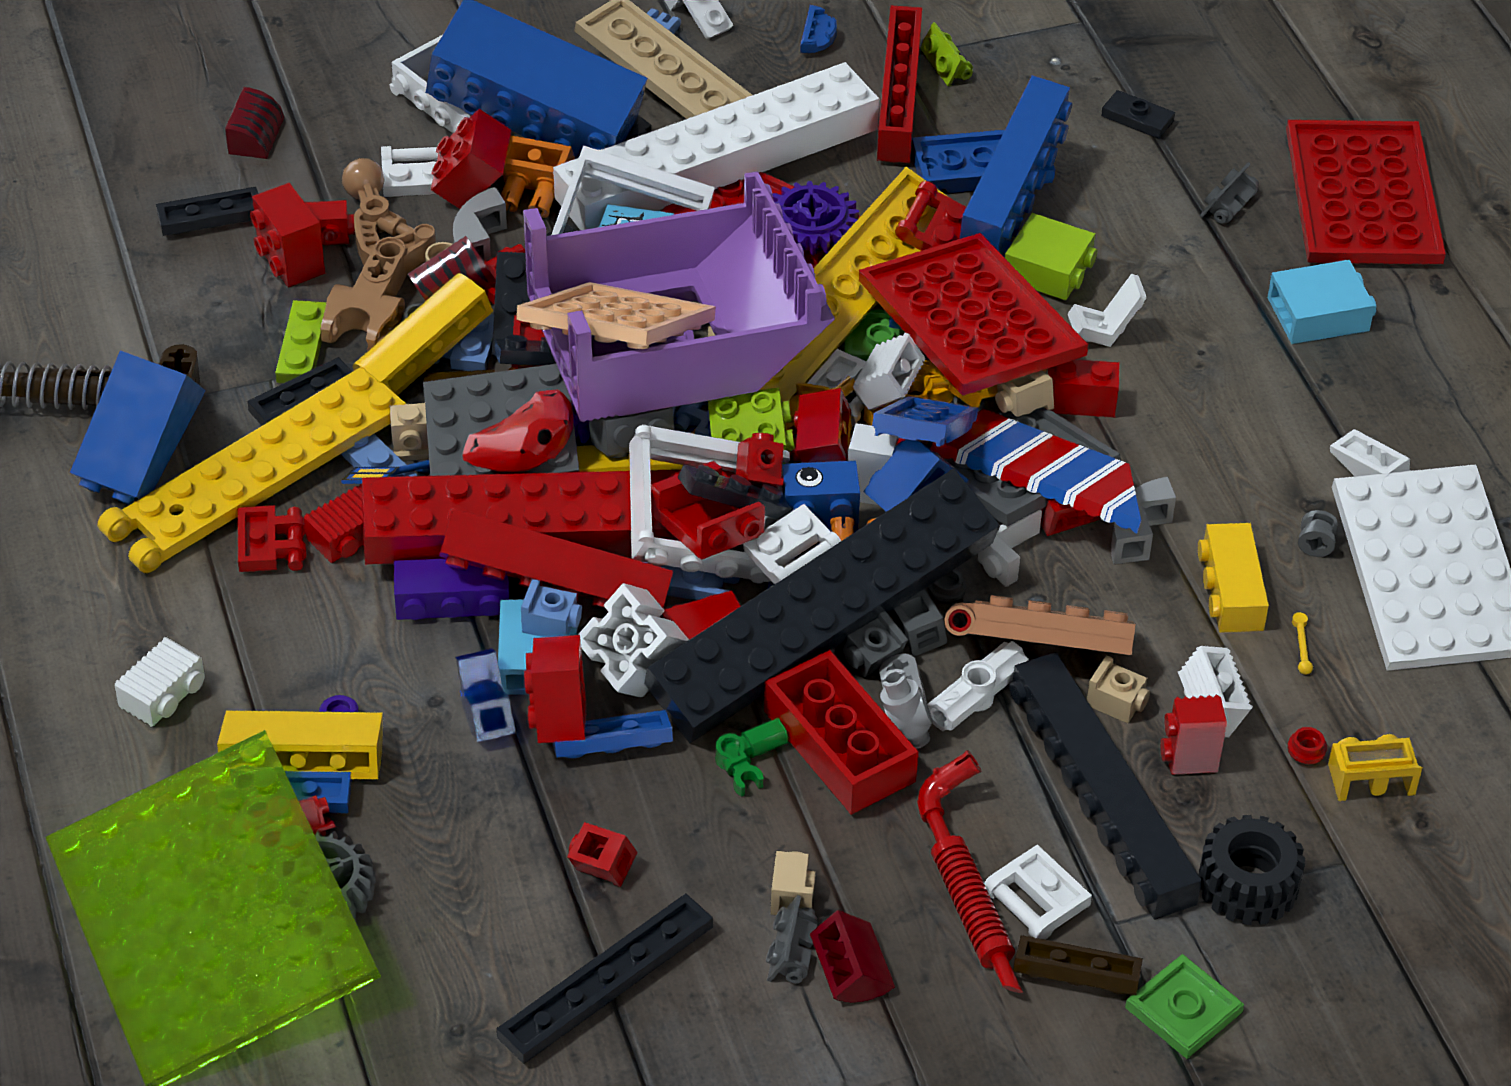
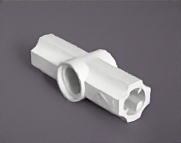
(976, 686)

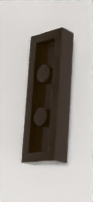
(1078, 965)

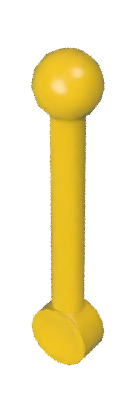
(1300, 621)

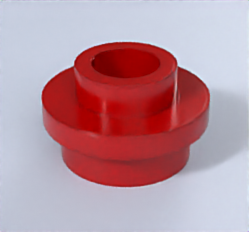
(1307, 745)

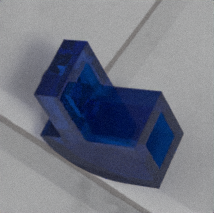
(483, 697)

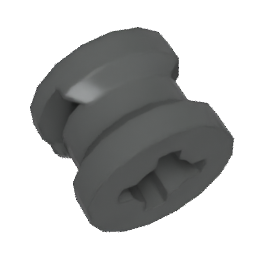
(1318, 533)

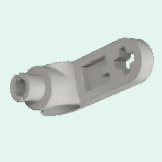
(905, 698)

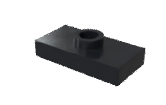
(1138, 114)

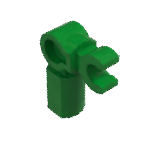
(734, 752)

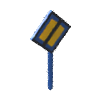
(357, 473)

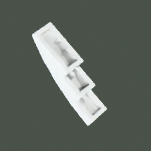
(1367, 456)

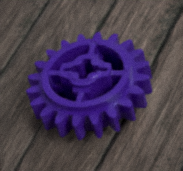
(817, 214)

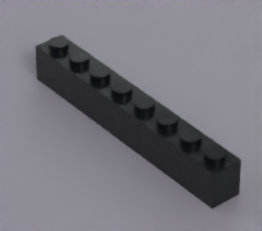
(1105, 786)

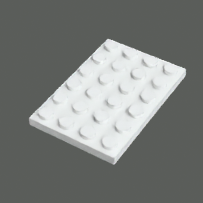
(1429, 565)

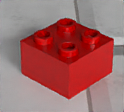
(470, 158)
(287, 235)
(556, 689)

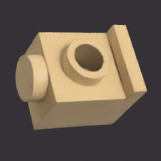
(1026, 394)
(409, 431)
(1117, 691)
(791, 879)

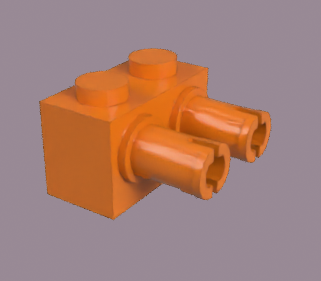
(530, 167)

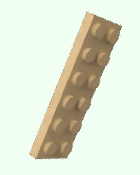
(648, 48)

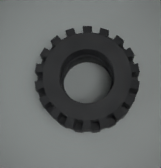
(1245, 893)

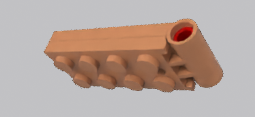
(1042, 625)

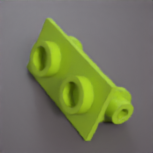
(945, 56)

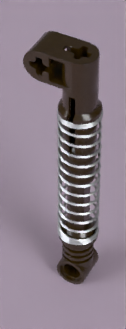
(79, 385)

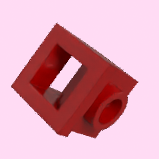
(334, 221)
(751, 465)
(602, 853)

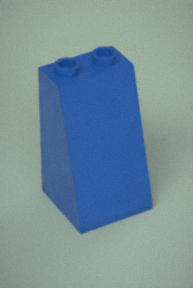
(135, 428)

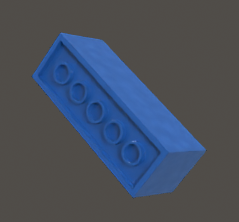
(533, 81)

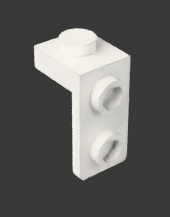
(707, 14)
(1108, 325)
(999, 558)

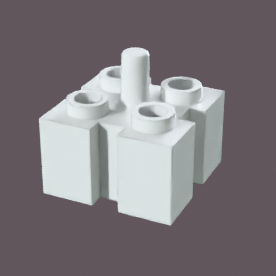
(630, 638)

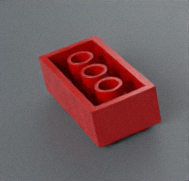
(841, 732)

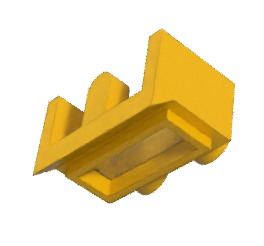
(1374, 761)

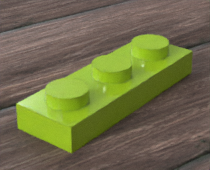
(301, 340)

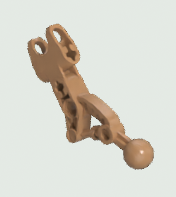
(386, 262)

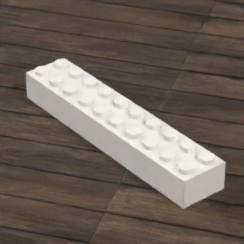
(735, 140)

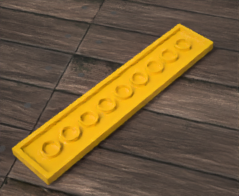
(865, 244)

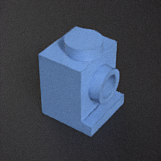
(549, 611)

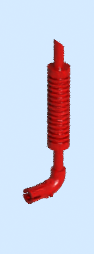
(962, 875)

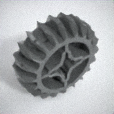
(351, 870)

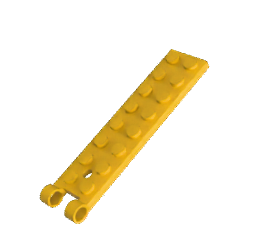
(251, 469)

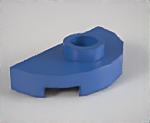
(819, 31)

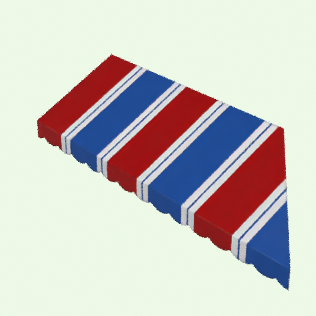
(1048, 466)

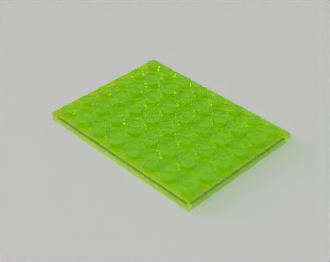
(210, 910)

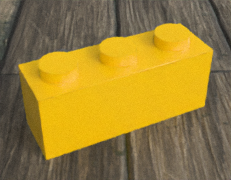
(1233, 577)

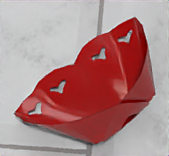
(502, 448)

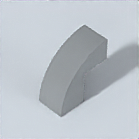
(478, 218)
(1156, 507)

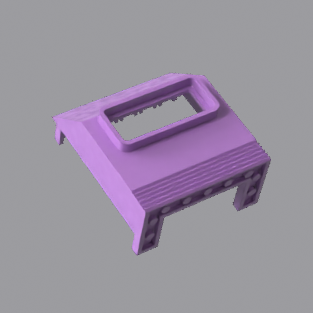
(718, 256)

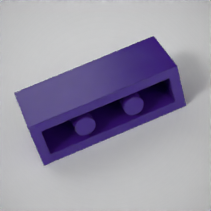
(440, 591)

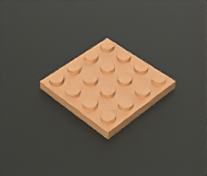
(618, 314)

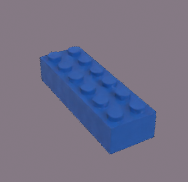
(1018, 164)

